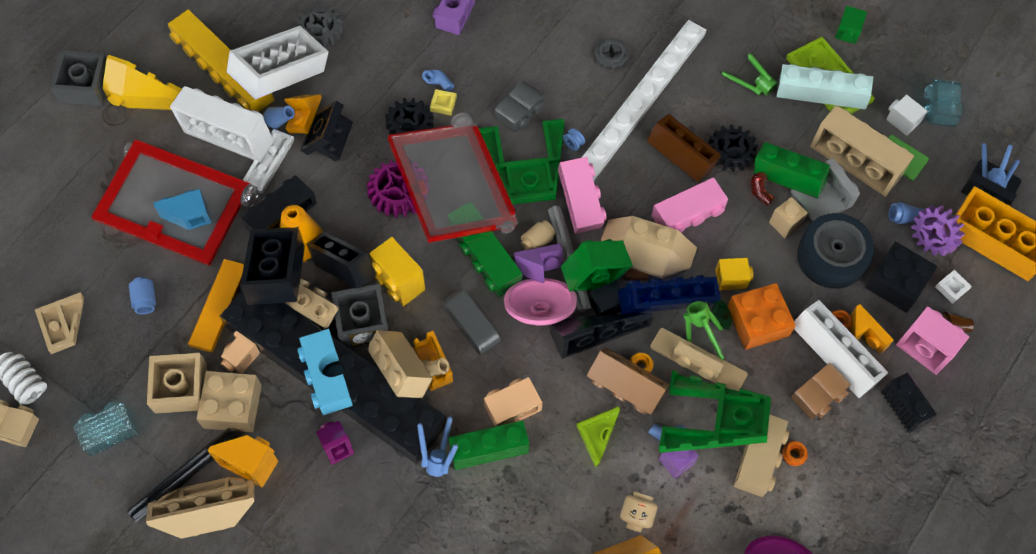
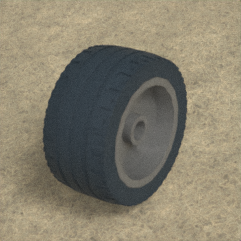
(835, 250)

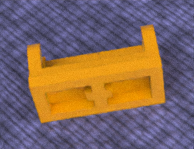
(431, 350)

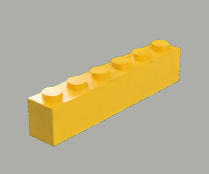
(212, 56)

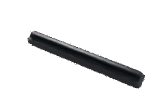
(179, 477)

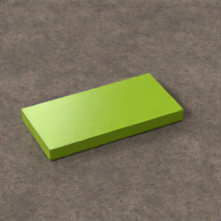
(822, 56)

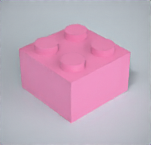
(932, 340)

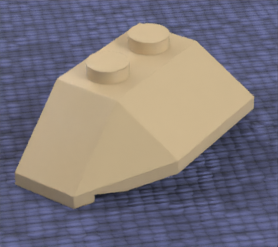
(652, 246)
(201, 507)

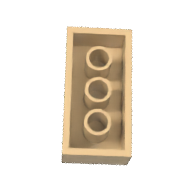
(861, 150)

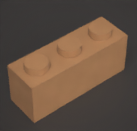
(627, 381)

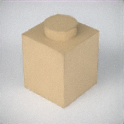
(788, 217)

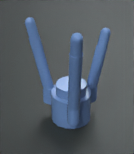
(998, 175)
(437, 462)

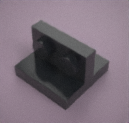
(328, 132)

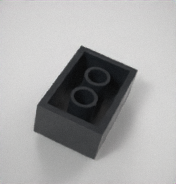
(273, 266)

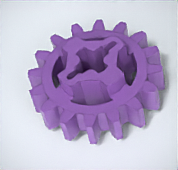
(938, 230)

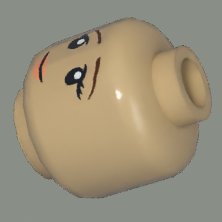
(638, 511)

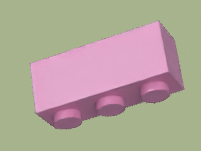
(581, 195)
(691, 206)

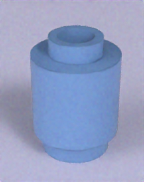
(142, 295)

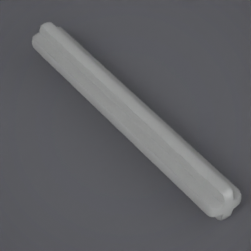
(563, 238)

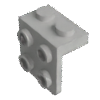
(835, 197)

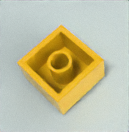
(397, 272)

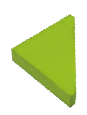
(596, 433)

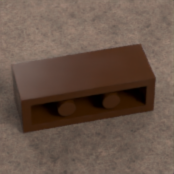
(683, 148)

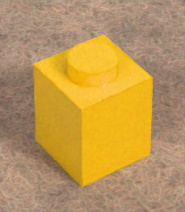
(733, 274)

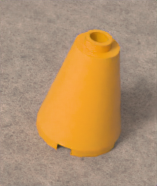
(297, 217)

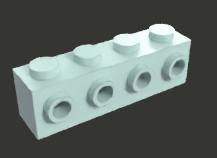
(825, 86)

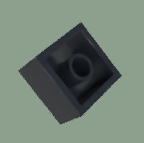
(901, 277)

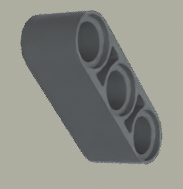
(471, 321)

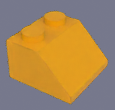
(246, 458)

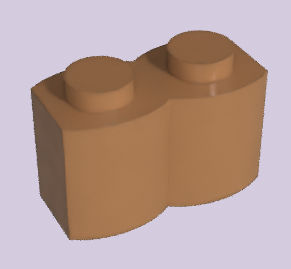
(821, 391)

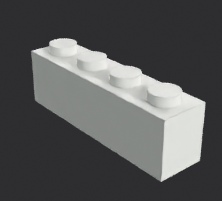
(839, 347)

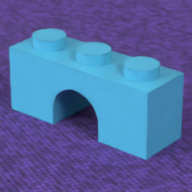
(330, 392)

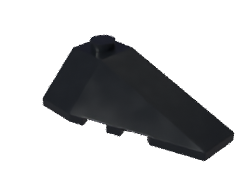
(586, 332)

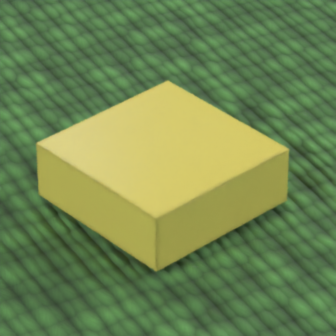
(443, 102)

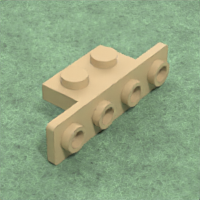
(314, 304)
(698, 360)

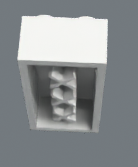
(277, 61)
(222, 123)

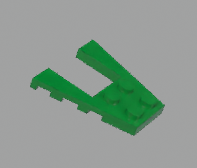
(532, 178)
(740, 417)

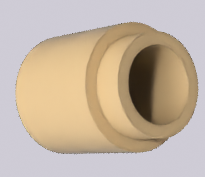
(538, 235)

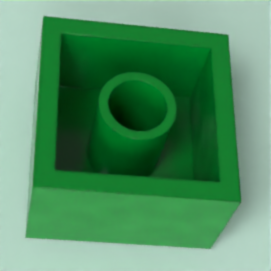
(595, 264)

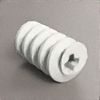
(20, 378)

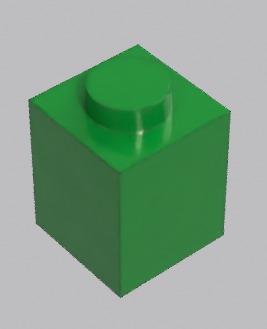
(850, 24)

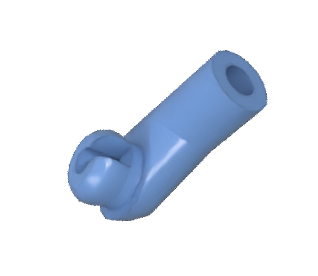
(437, 77)

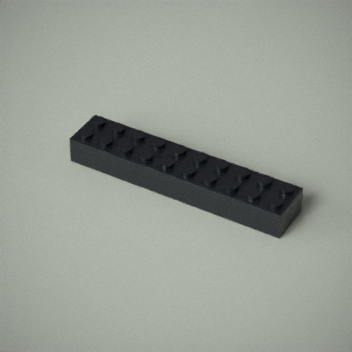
(375, 406)

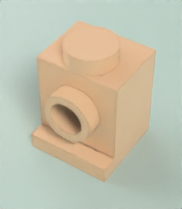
(239, 354)

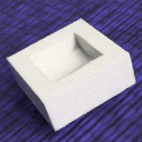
(953, 286)

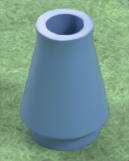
(277, 116)
(903, 213)

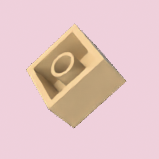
(175, 382)
(229, 401)

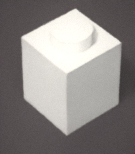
(906, 114)

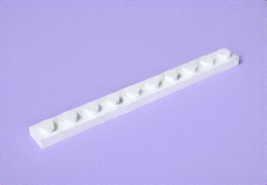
(644, 96)

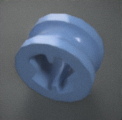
(573, 139)

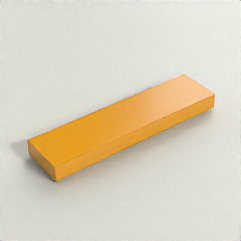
(221, 295)

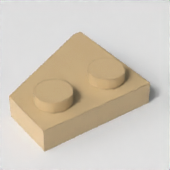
(61, 322)

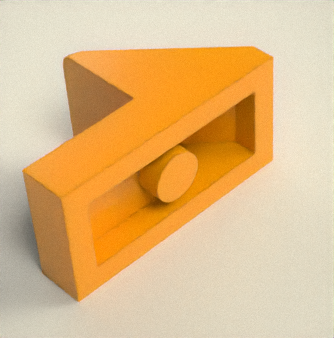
(305, 109)
(866, 326)

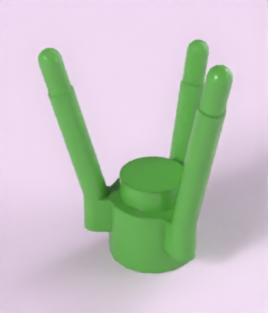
(764, 82)
(699, 315)

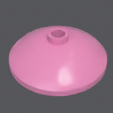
(540, 302)

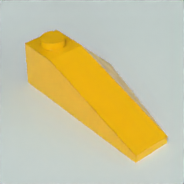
(134, 89)

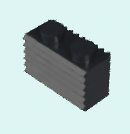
(908, 402)

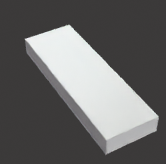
(263, 171)

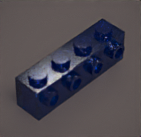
(667, 295)

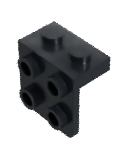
(976, 179)

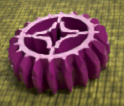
(391, 198)

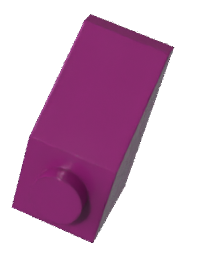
(335, 441)

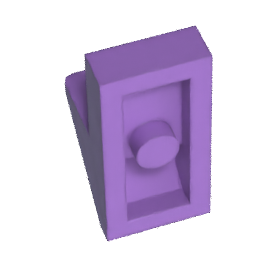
(536, 261)

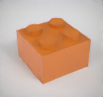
(761, 316)

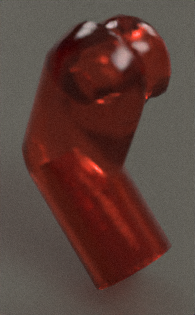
(758, 188)

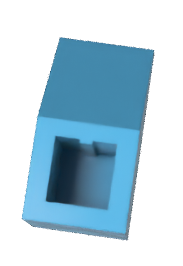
(185, 210)

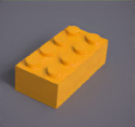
(999, 232)

